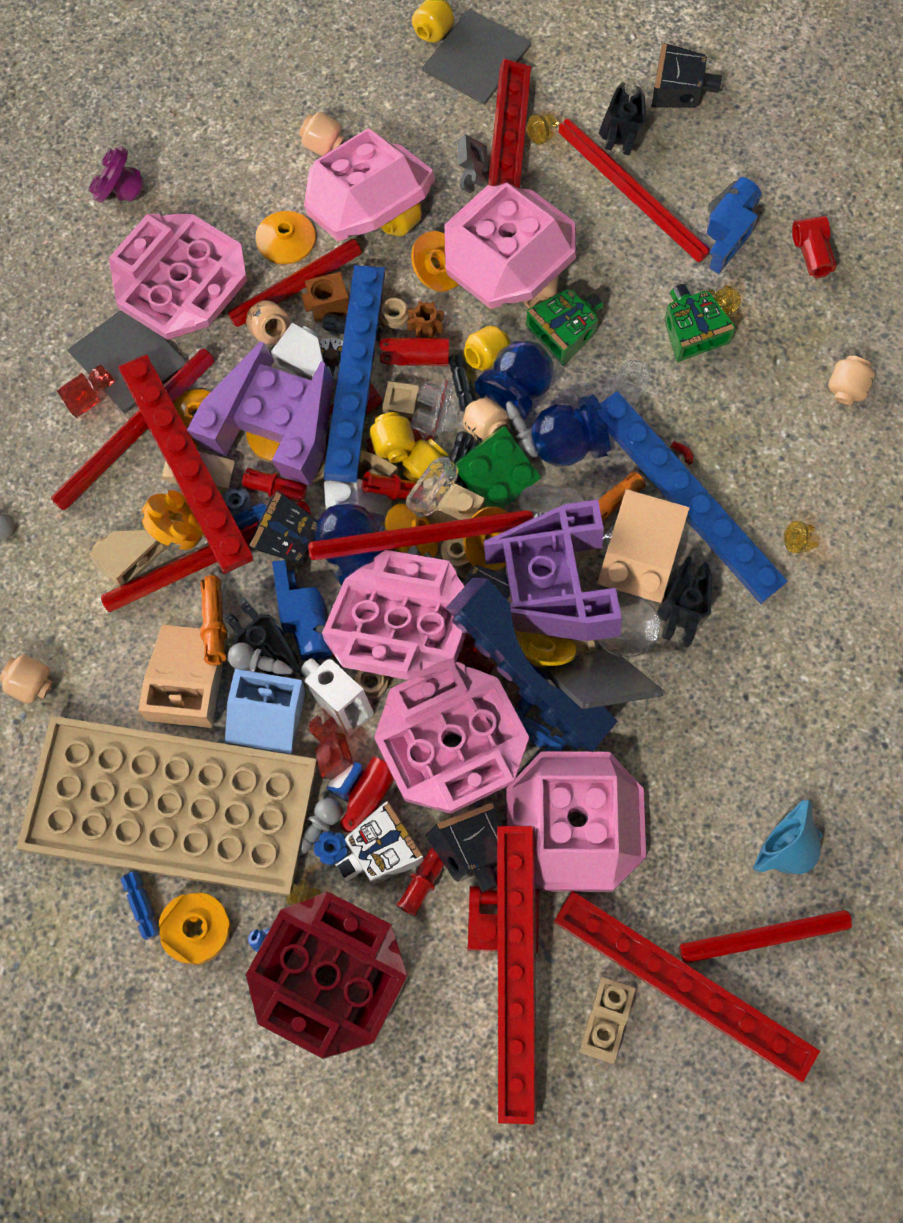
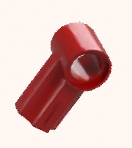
(813, 238)

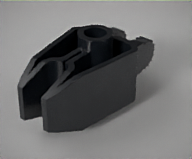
(624, 119)
(686, 601)
(263, 634)

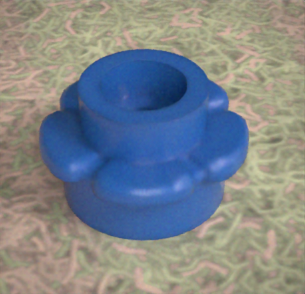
(337, 854)

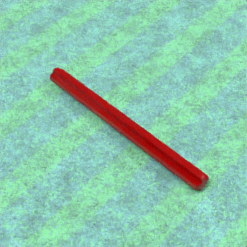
(634, 190)
(127, 434)
(416, 535)
(169, 573)

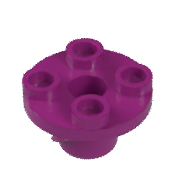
(116, 178)

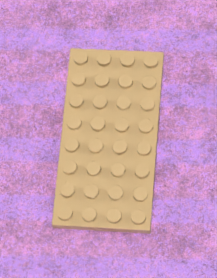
(169, 805)

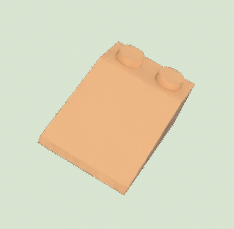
(643, 546)

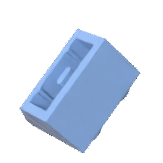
(264, 711)

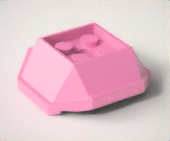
(364, 185)
(173, 249)
(502, 267)
(396, 617)
(445, 704)
(610, 800)

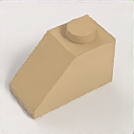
(457, 505)
(125, 554)

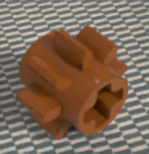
(424, 312)

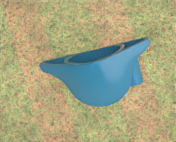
(793, 844)

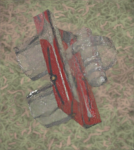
(441, 414)

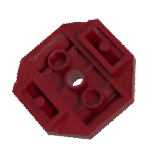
(287, 968)

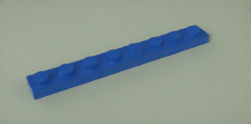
(354, 375)
(683, 488)

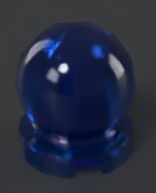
(517, 375)
(567, 433)
(344, 521)

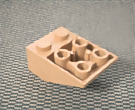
(178, 681)

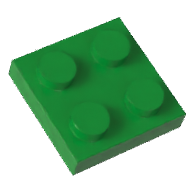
(497, 469)

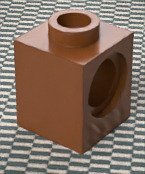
(330, 286)

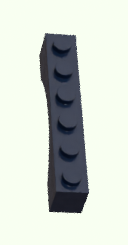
(488, 619)

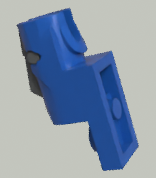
(732, 220)
(301, 613)

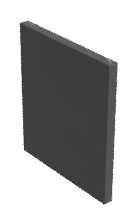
(473, 55)
(121, 341)
(601, 680)

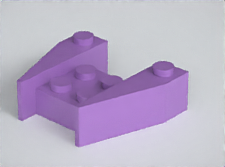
(272, 407)
(546, 578)

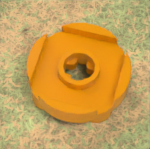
(172, 506)
(191, 908)

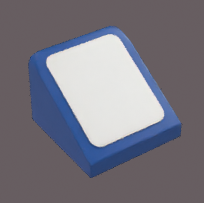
(346, 781)

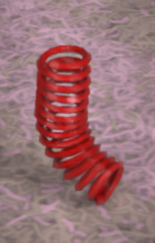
(680, 447)

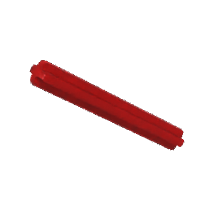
(296, 281)
(765, 936)

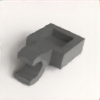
(472, 157)

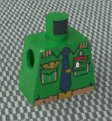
(564, 323)
(696, 323)

